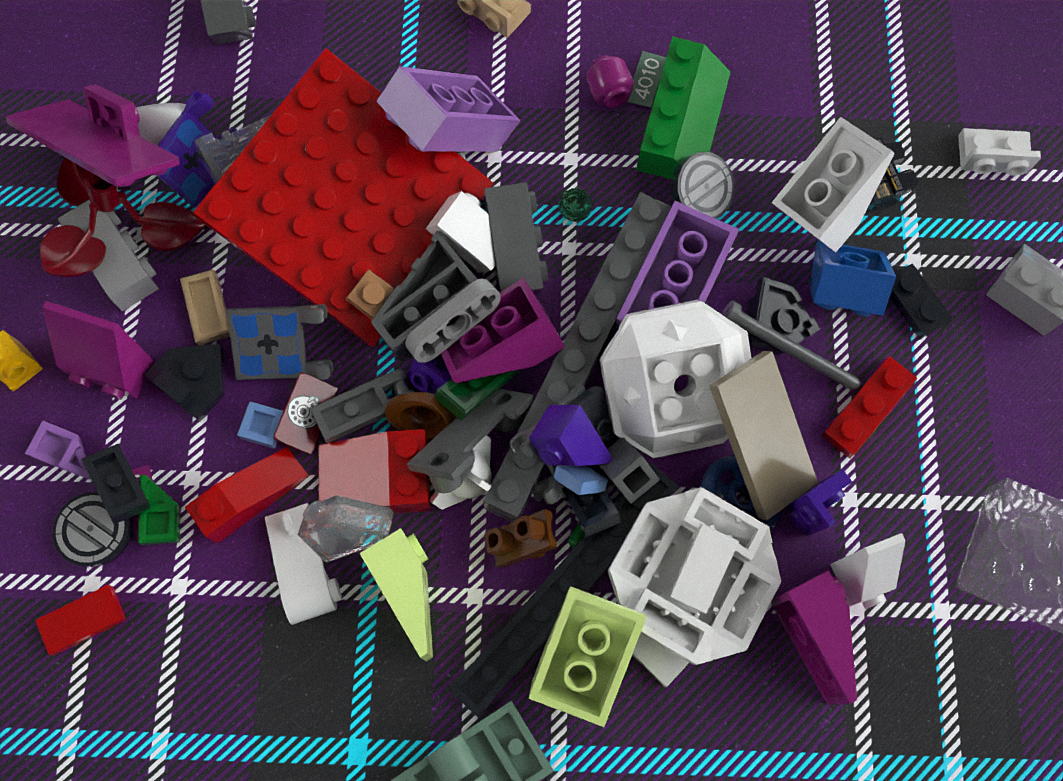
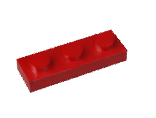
(869, 407)

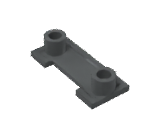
(448, 454)

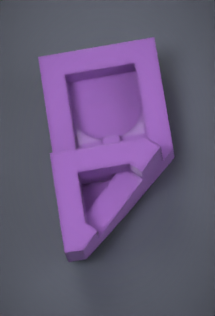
(58, 449)

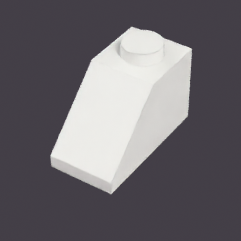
(466, 230)

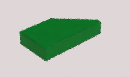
(162, 520)

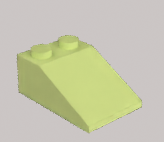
(404, 583)
(586, 656)

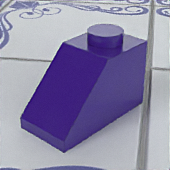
(568, 438)

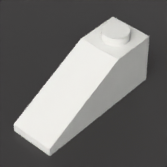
(871, 571)

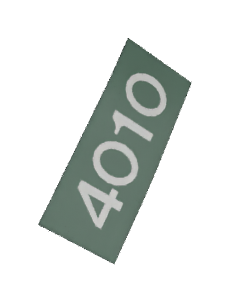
(647, 79)

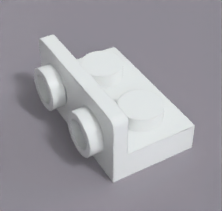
(996, 151)

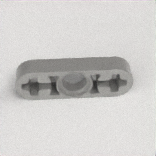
(481, 300)

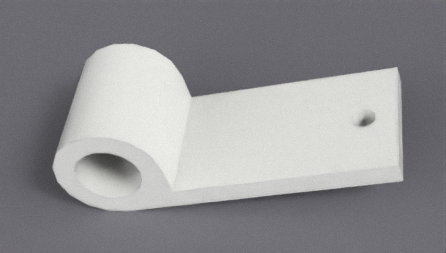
(299, 570)

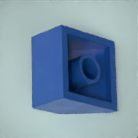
(851, 279)

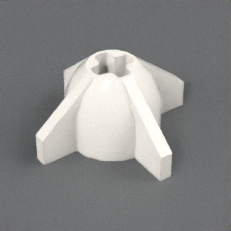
(475, 478)

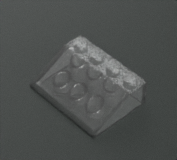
(1018, 553)

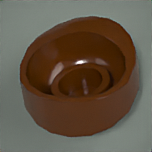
(417, 412)

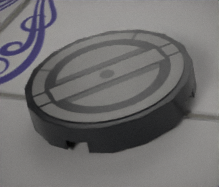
(704, 184)
(86, 533)

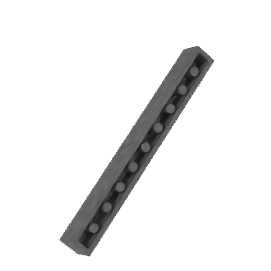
(582, 349)

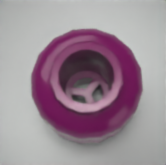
(610, 81)

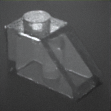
(343, 526)

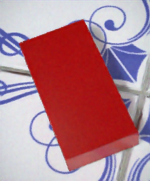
(80, 620)

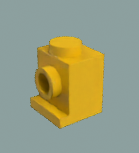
(15, 362)

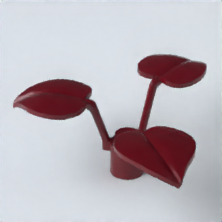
(72, 252)

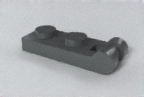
(358, 406)

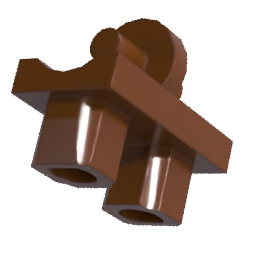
(521, 539)

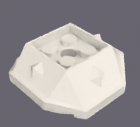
(647, 359)
(654, 556)

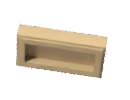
(206, 307)

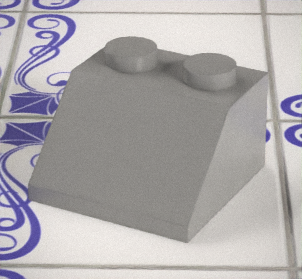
(1031, 290)

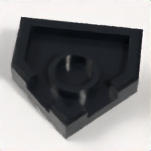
(781, 310)
(191, 377)

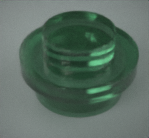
(575, 205)

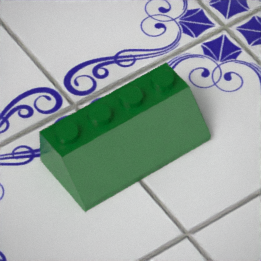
(683, 108)

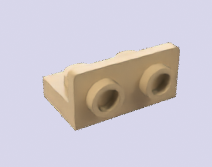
(498, 14)

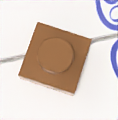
(370, 294)

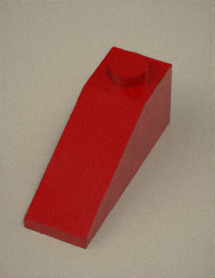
(245, 494)

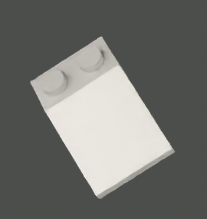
(835, 184)

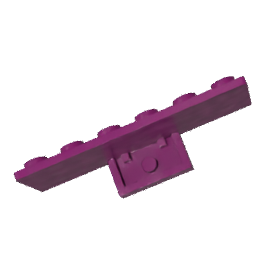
(97, 138)

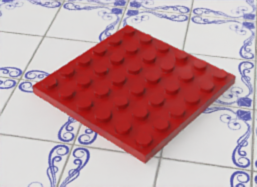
(334, 192)

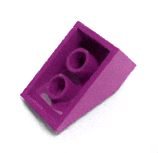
(506, 340)
(96, 352)
(822, 634)

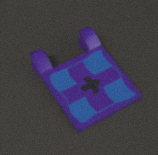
(190, 177)

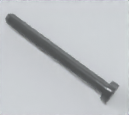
(786, 345)

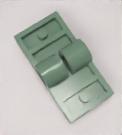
(488, 751)

